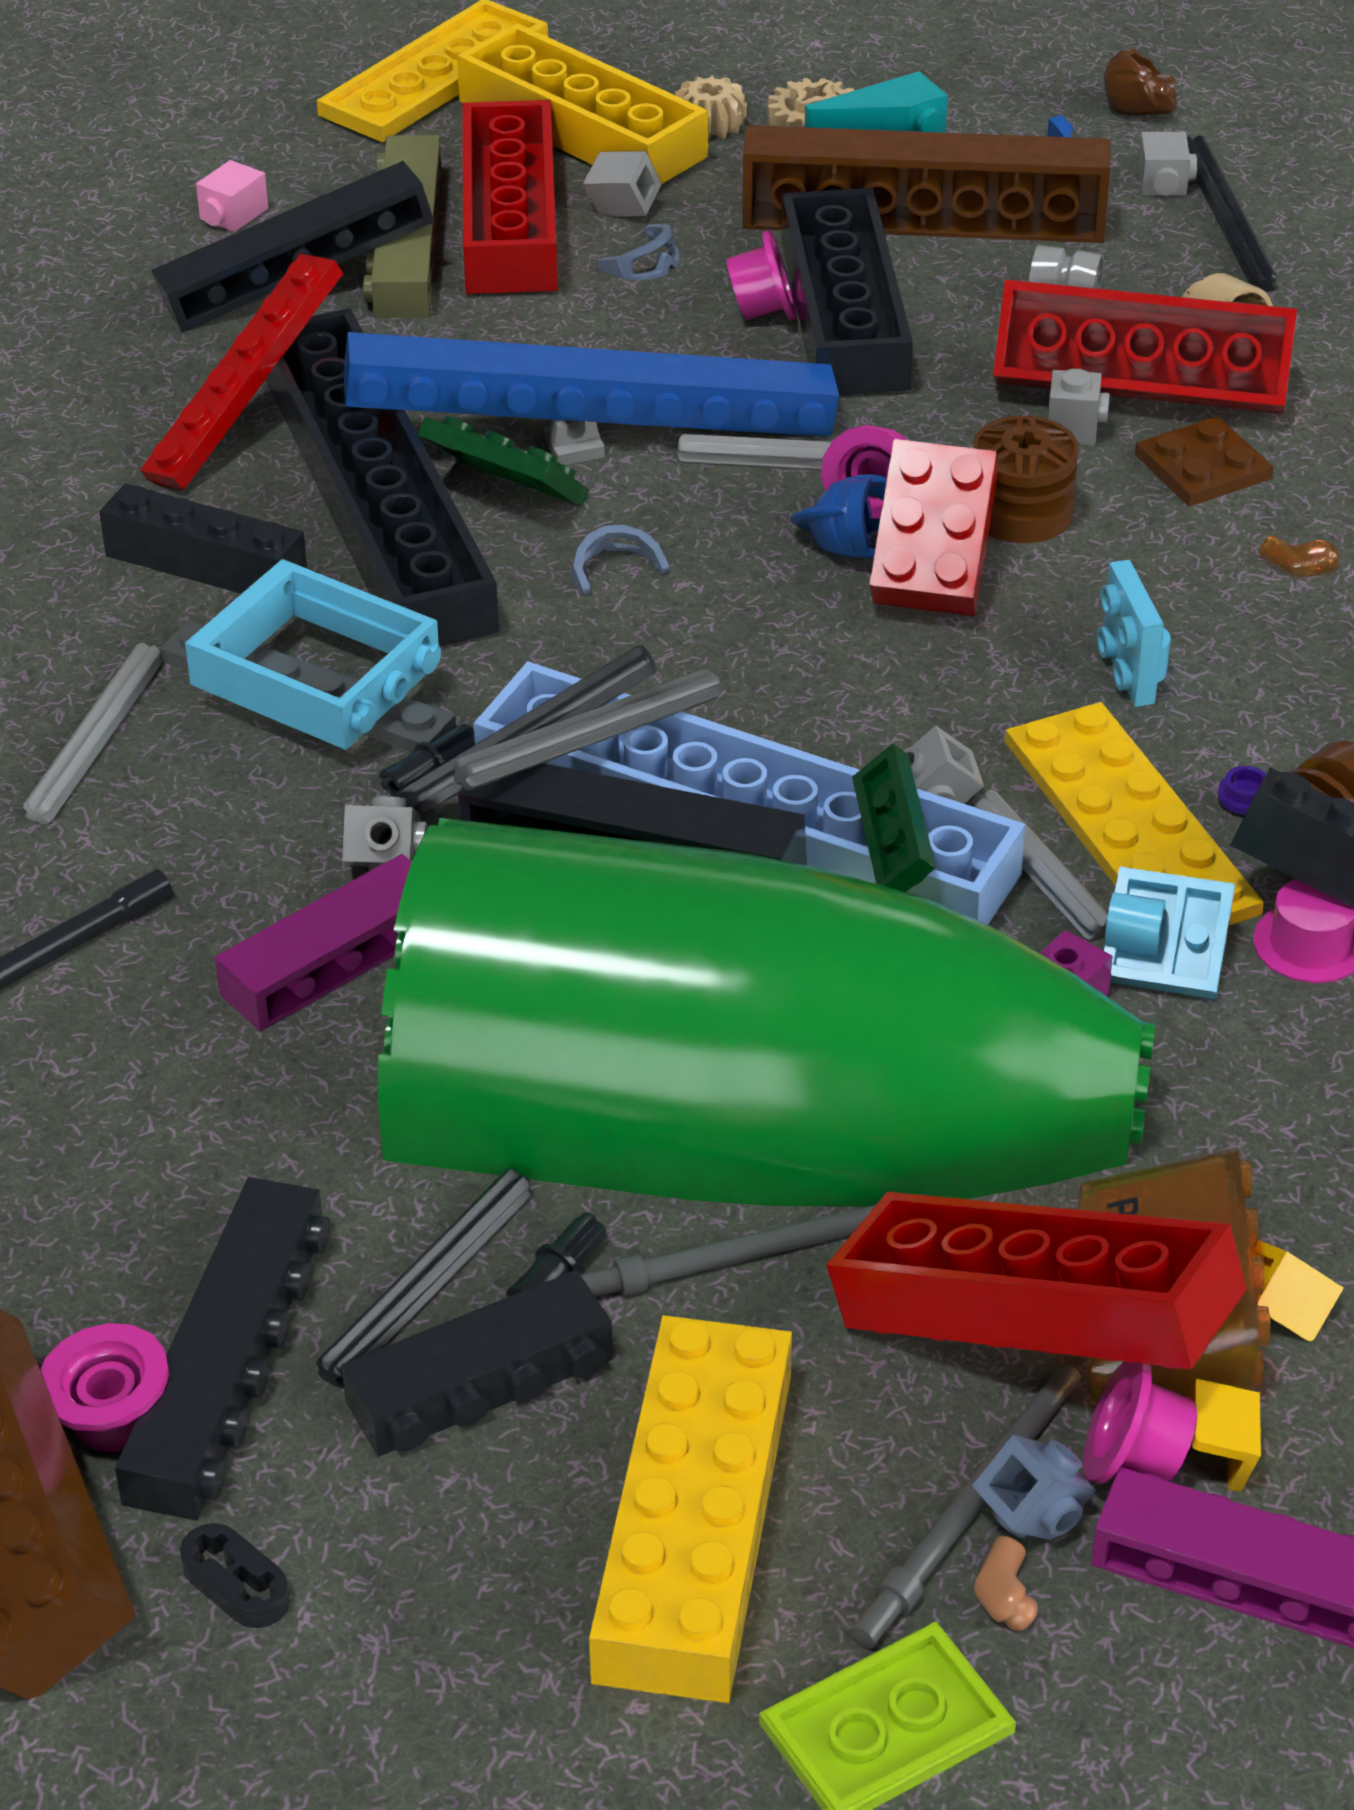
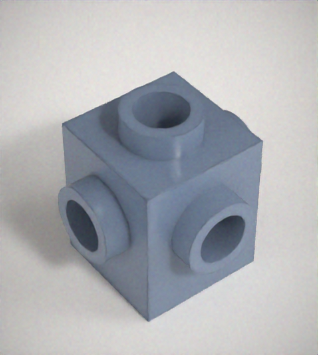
(1035, 1488)

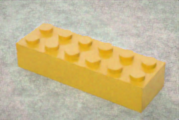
(591, 102)
(692, 1511)

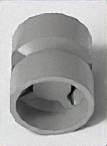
(1053, 266)

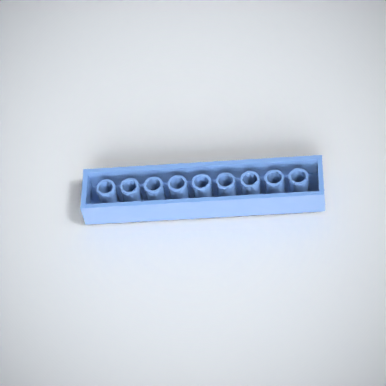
(973, 849)

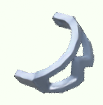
(623, 265)
(598, 541)

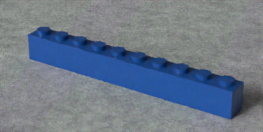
(589, 385)

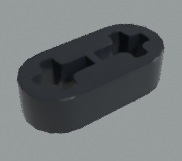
(224, 1585)

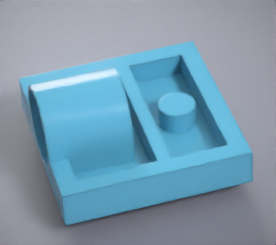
(1132, 635)
(1168, 931)

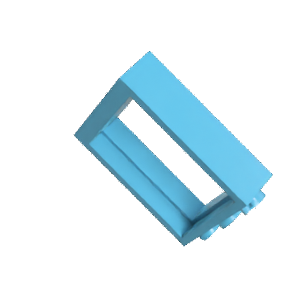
(288, 590)

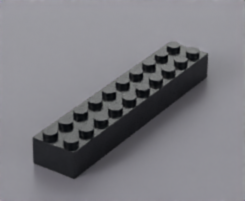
(382, 489)

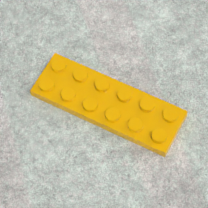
(418, 75)
(1121, 801)

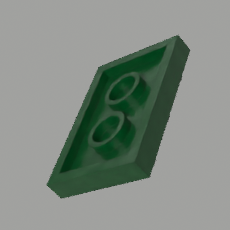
(499, 457)

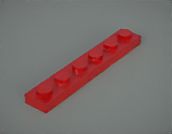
(241, 372)

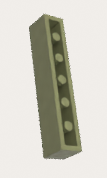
(402, 269)

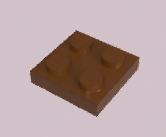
(1203, 461)

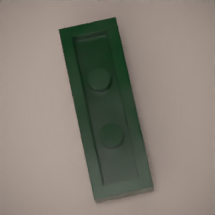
(893, 821)

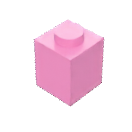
(232, 196)

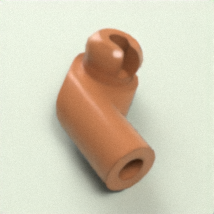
(1001, 1590)

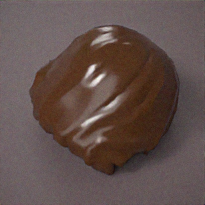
(1137, 86)

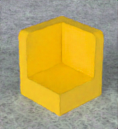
(1295, 1291)
(1228, 1427)

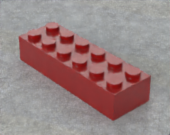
(508, 197)
(1147, 345)
(1039, 1278)

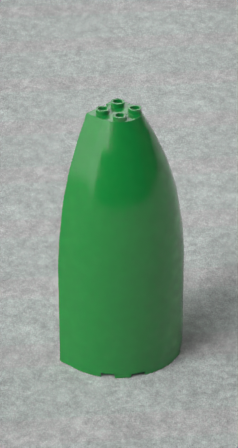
(733, 1030)

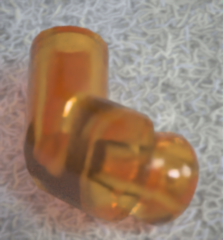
(1301, 559)

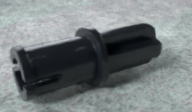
(426, 758)
(564, 1254)

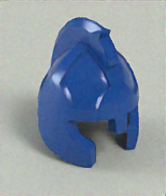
(844, 517)

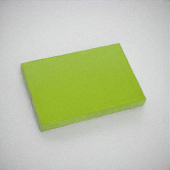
(887, 1722)

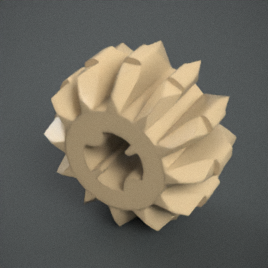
(722, 100)

